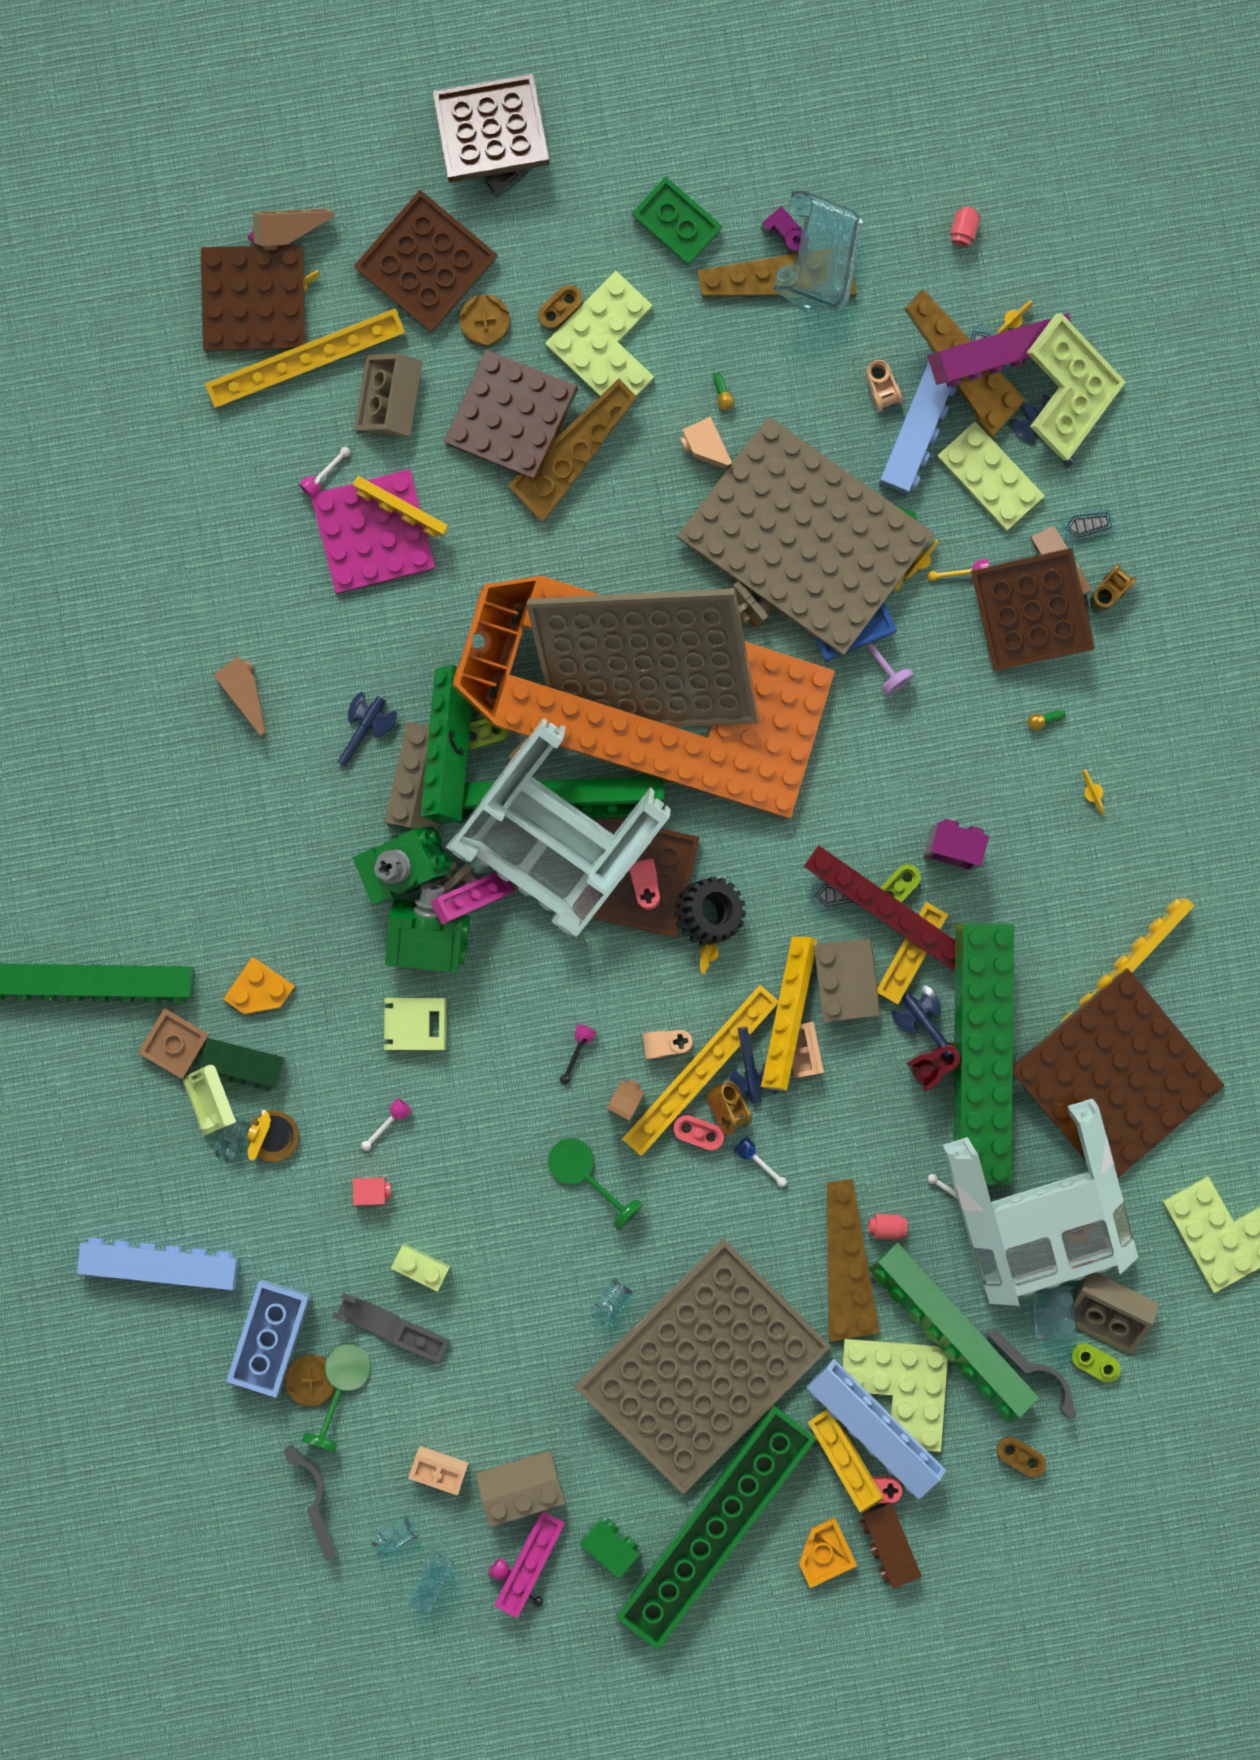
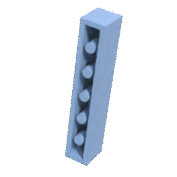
(916, 434)
(158, 1265)
(876, 1429)

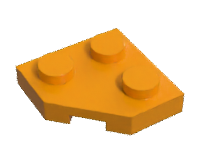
(258, 989)
(825, 1553)

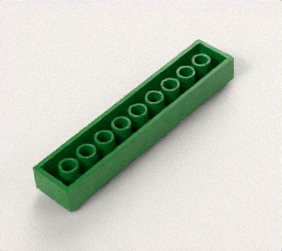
(985, 1044)
(715, 1526)

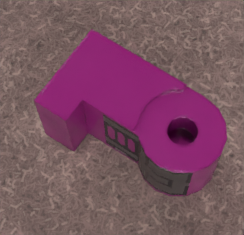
(785, 228)

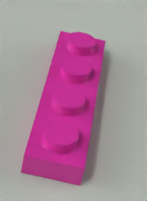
(471, 897)
(529, 1564)

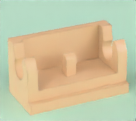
(807, 1054)
(438, 1470)

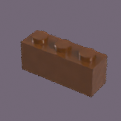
(890, 1545)

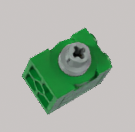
(403, 865)
(420, 939)

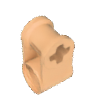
(883, 387)
(661, 1043)

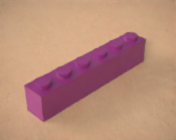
(985, 354)

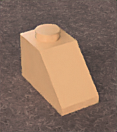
(705, 444)

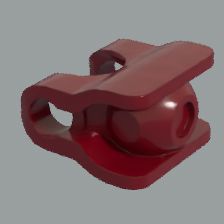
(930, 1065)

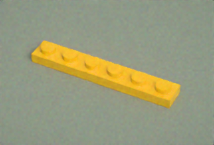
(789, 1013)

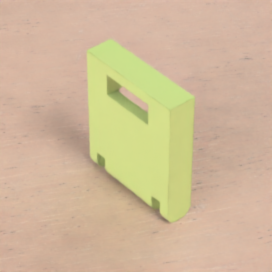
(410, 1023)
(208, 1100)

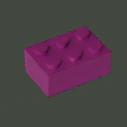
(956, 844)

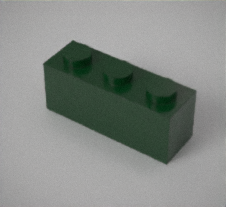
(243, 1063)

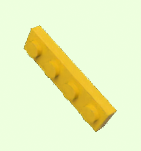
(409, 513)
(907, 959)
(846, 1461)

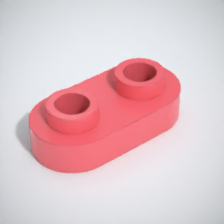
(698, 1132)

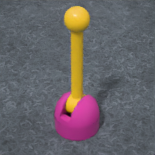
(932, 576)

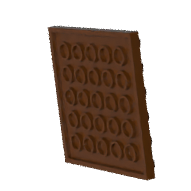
(1127, 1061)

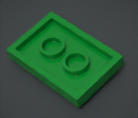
(677, 221)

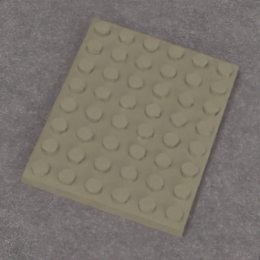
(805, 536)
(649, 654)
(702, 1366)

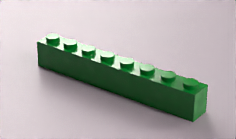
(594, 797)
(96, 981)
(953, 1333)

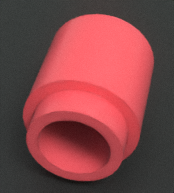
(964, 226)
(887, 1227)

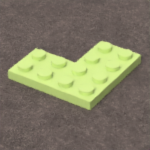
(592, 337)
(1084, 383)
(1219, 1245)
(911, 1375)

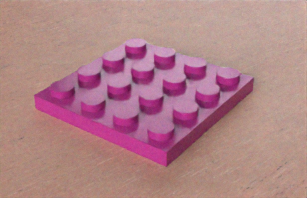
(365, 541)

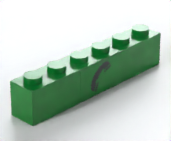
(446, 750)

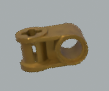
(1114, 586)
(728, 1106)

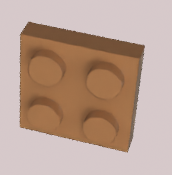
(173, 1043)

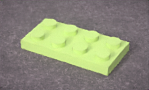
(990, 476)

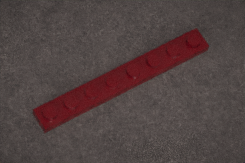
(882, 906)

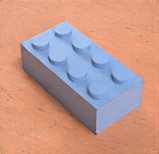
(268, 1338)

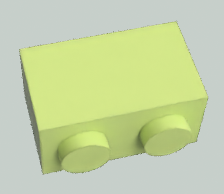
(420, 1267)

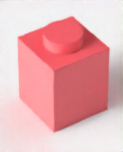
(371, 1191)

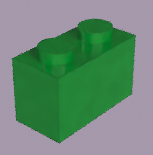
(610, 1547)

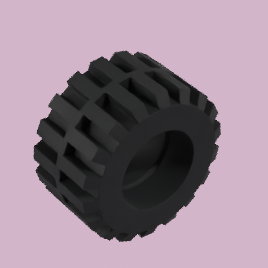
(727, 905)

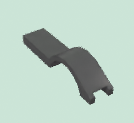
(392, 1327)
(1066, 1403)
(315, 1513)

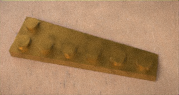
(747, 278)
(990, 396)
(573, 451)
(849, 1283)

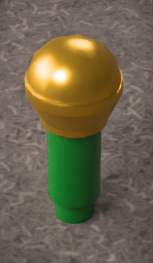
(725, 399)
(1038, 721)

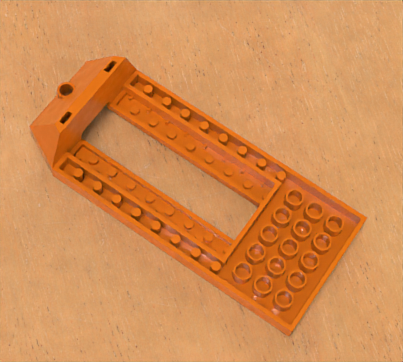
(741, 763)

